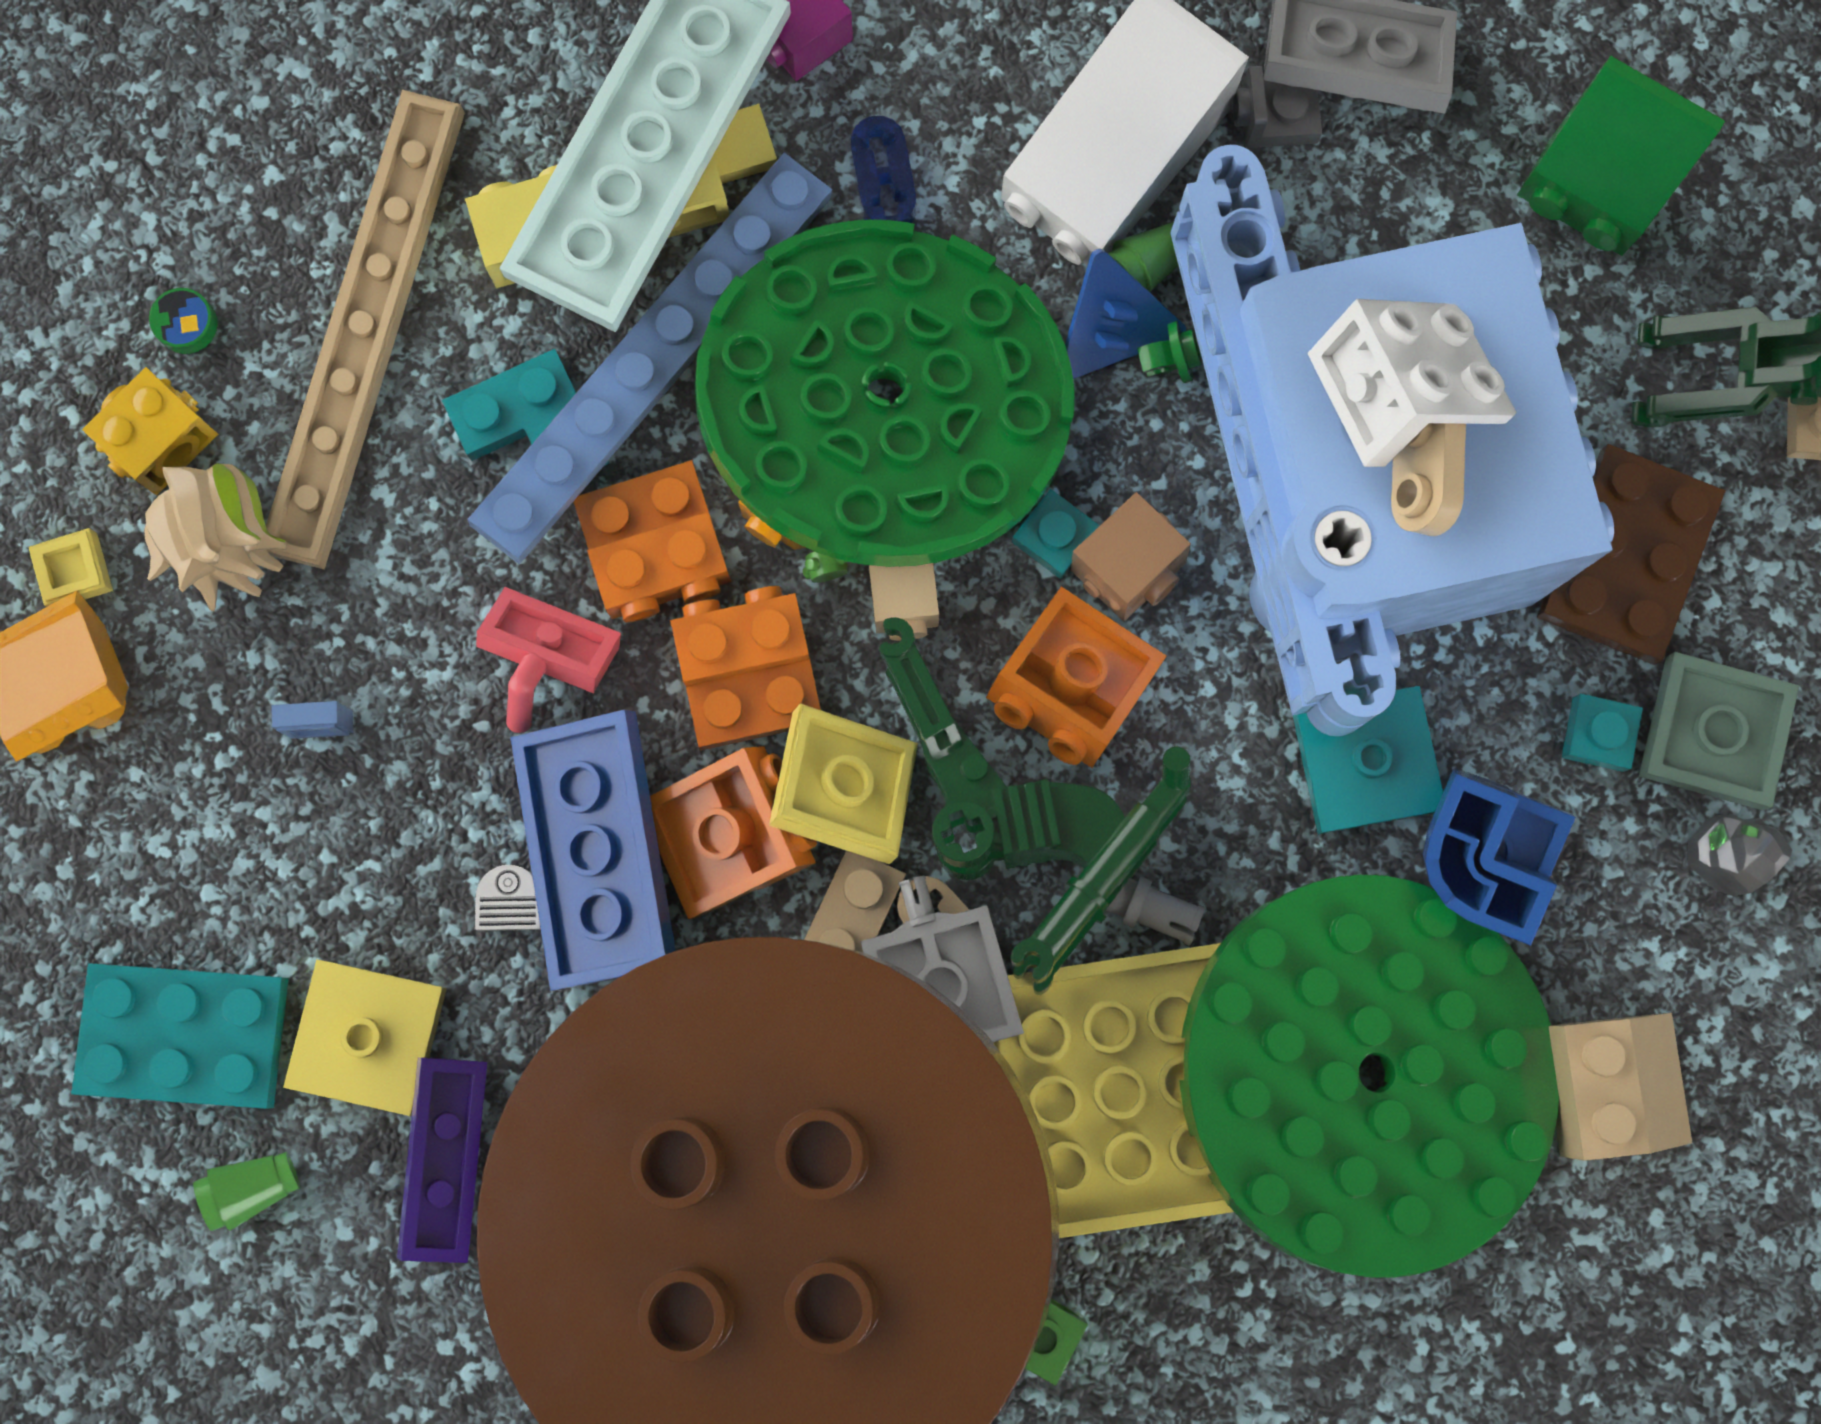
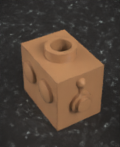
(1131, 558)

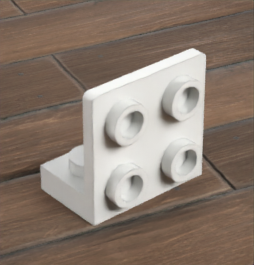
(1406, 367)

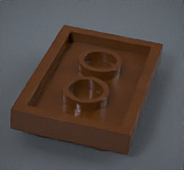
(1658, 539)

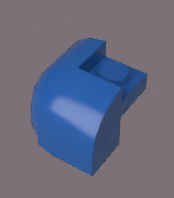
(1494, 854)

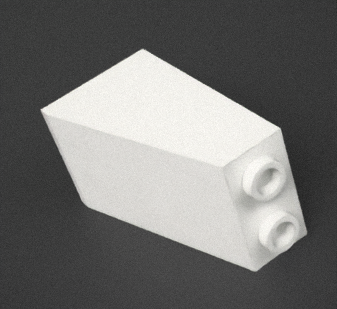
(1123, 128)

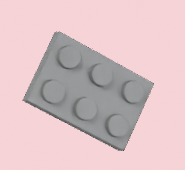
(1364, 50)

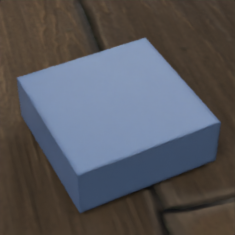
(312, 719)

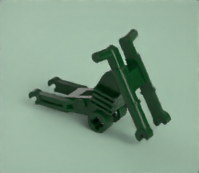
(1773, 362)
(1030, 819)

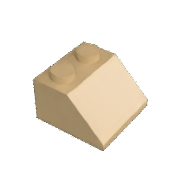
(1619, 1087)

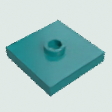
(1376, 771)

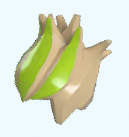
(210, 531)

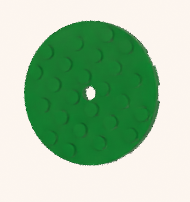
(847, 470)
(1277, 1094)

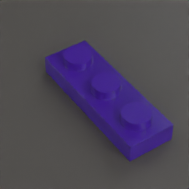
(442, 1160)

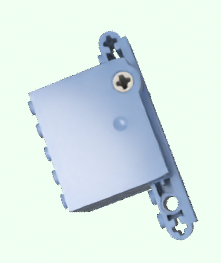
(1320, 526)

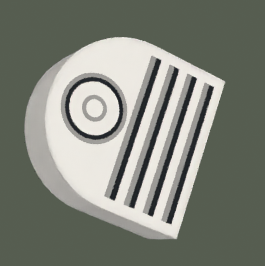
(506, 900)

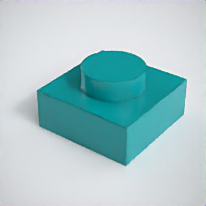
(1053, 533)
(1602, 732)

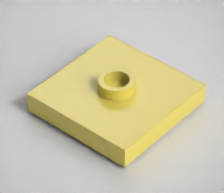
(844, 784)
(363, 1036)

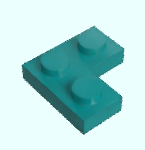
(510, 405)

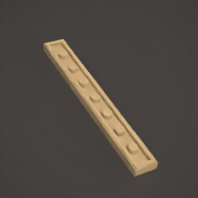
(363, 328)

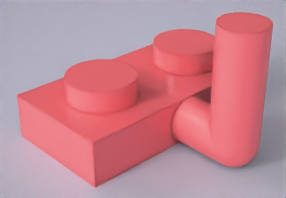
(547, 643)

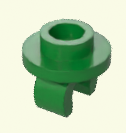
(1177, 353)

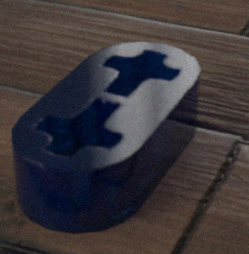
(896, 173)

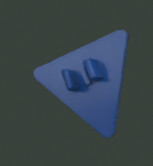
(1113, 317)

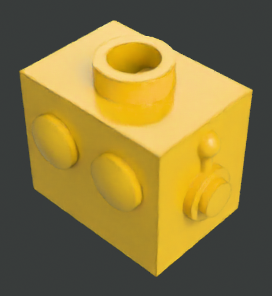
(149, 429)

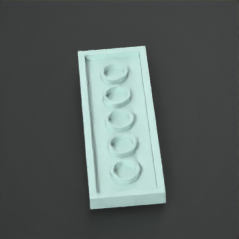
(641, 152)

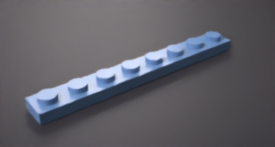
(643, 364)

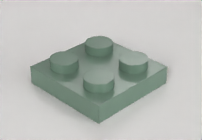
(1719, 731)

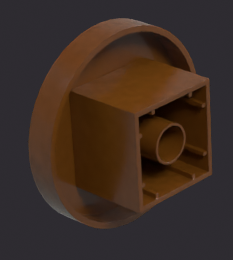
(767, 1200)

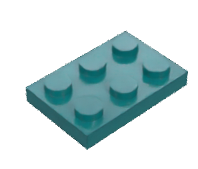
(180, 1036)

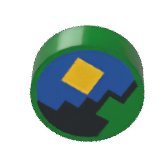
(183, 320)

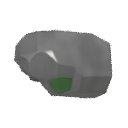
(1737, 853)

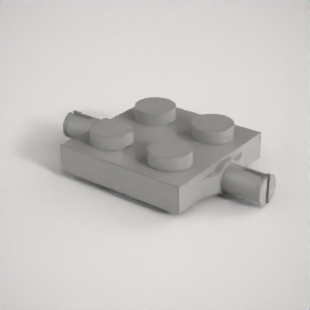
(954, 956)

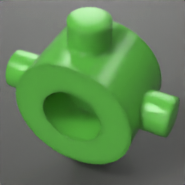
(823, 568)

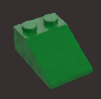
(1618, 157)

